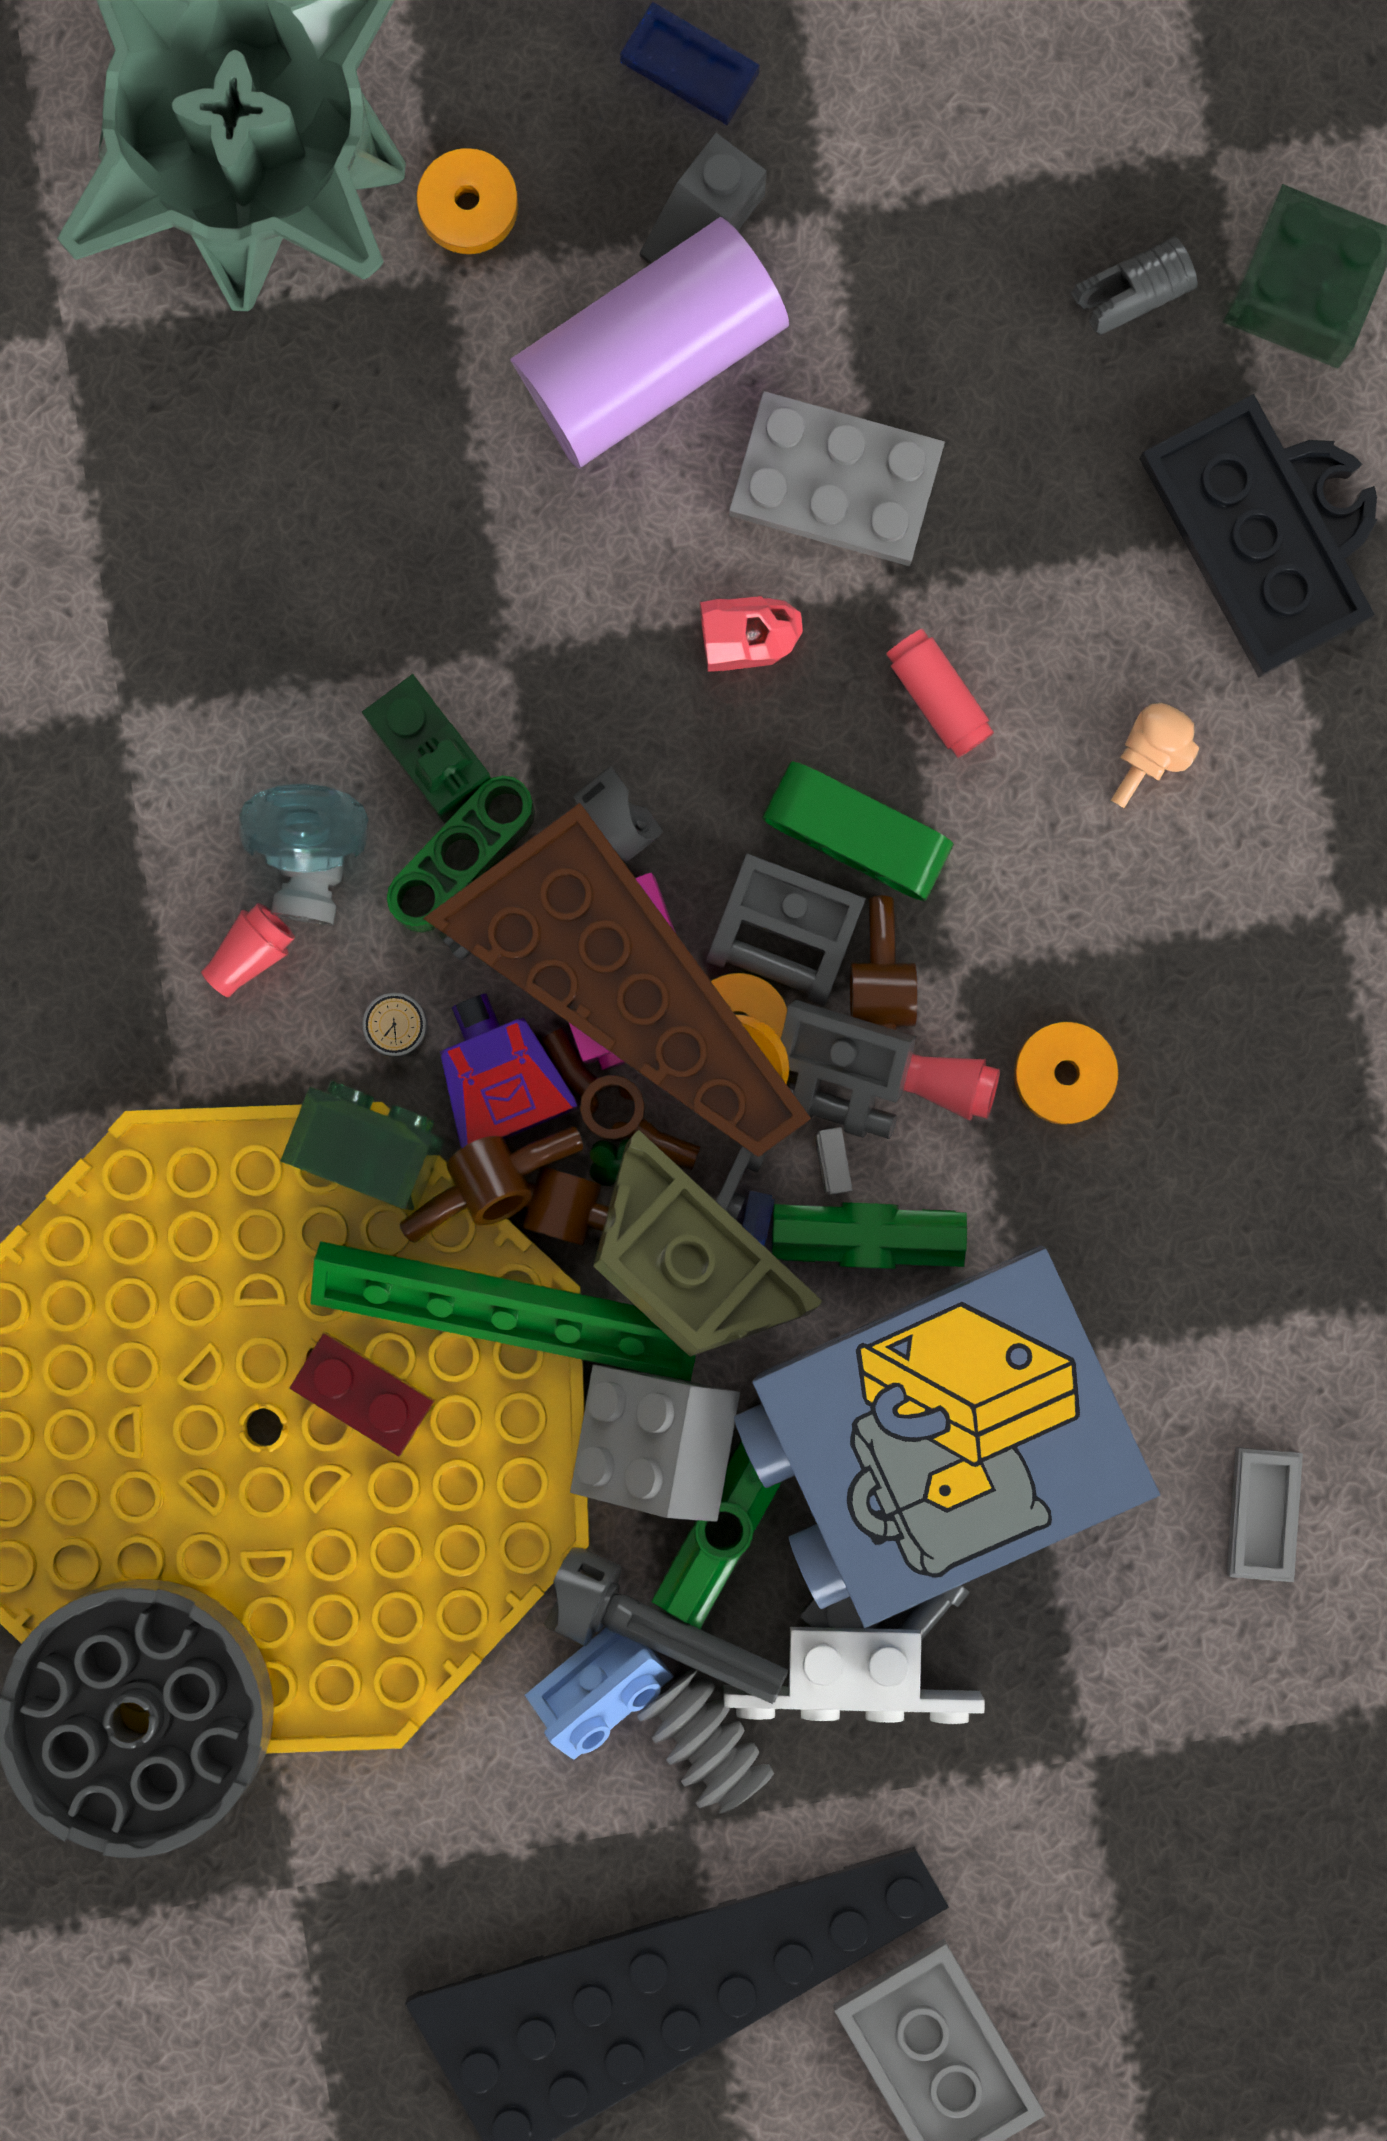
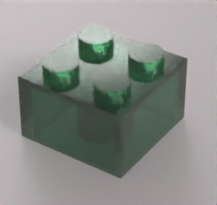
(1310, 277)
(363, 1149)

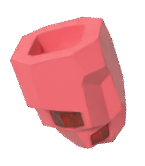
(748, 632)

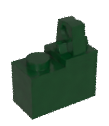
(427, 747)

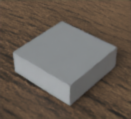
(833, 1161)

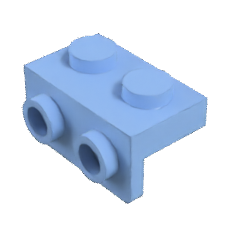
(597, 1691)

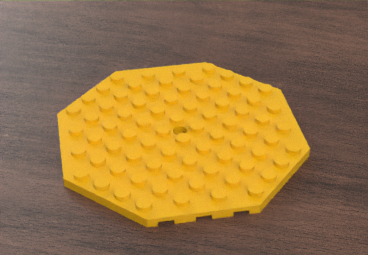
(173, 1303)

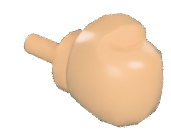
(1156, 743)

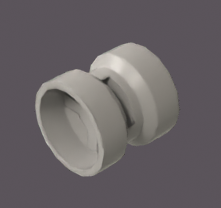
(307, 896)

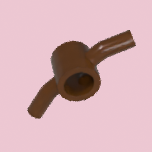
(883, 989)
(589, 1086)
(489, 1181)
(564, 1206)

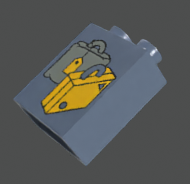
(945, 1440)

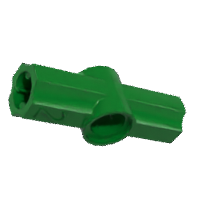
(869, 1235)
(703, 1569)

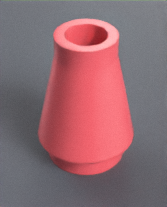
(248, 949)
(954, 1083)

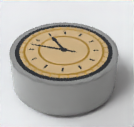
(395, 1025)

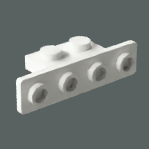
(857, 1672)

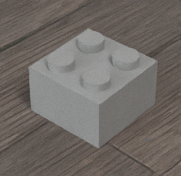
(655, 1443)

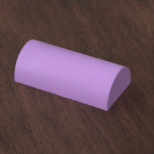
(651, 341)

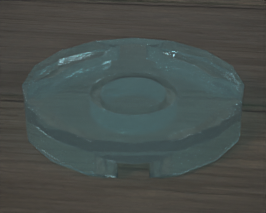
(303, 827)

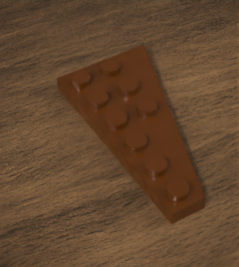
(599, 953)

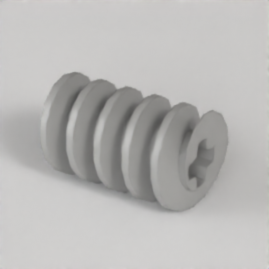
(706, 1743)

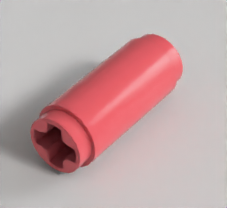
(940, 693)

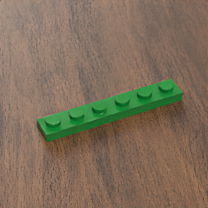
(494, 1310)

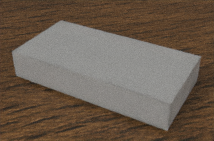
(1264, 1514)

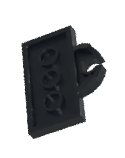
(1266, 530)

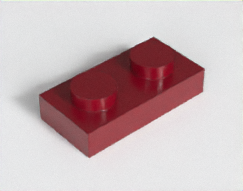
(362, 1394)

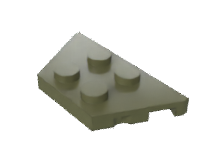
(690, 1258)

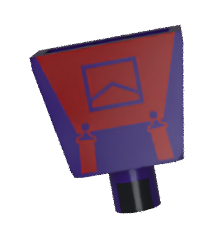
(500, 1076)

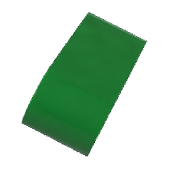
(468, 823)
(857, 831)

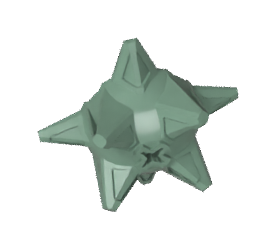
(238, 133)

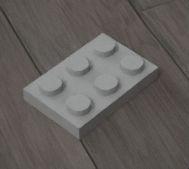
(836, 478)
(938, 2053)

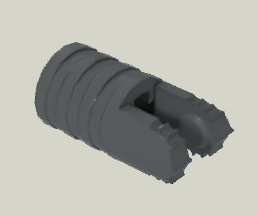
(1137, 285)

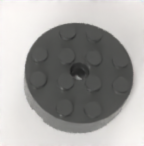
(77, 1758)

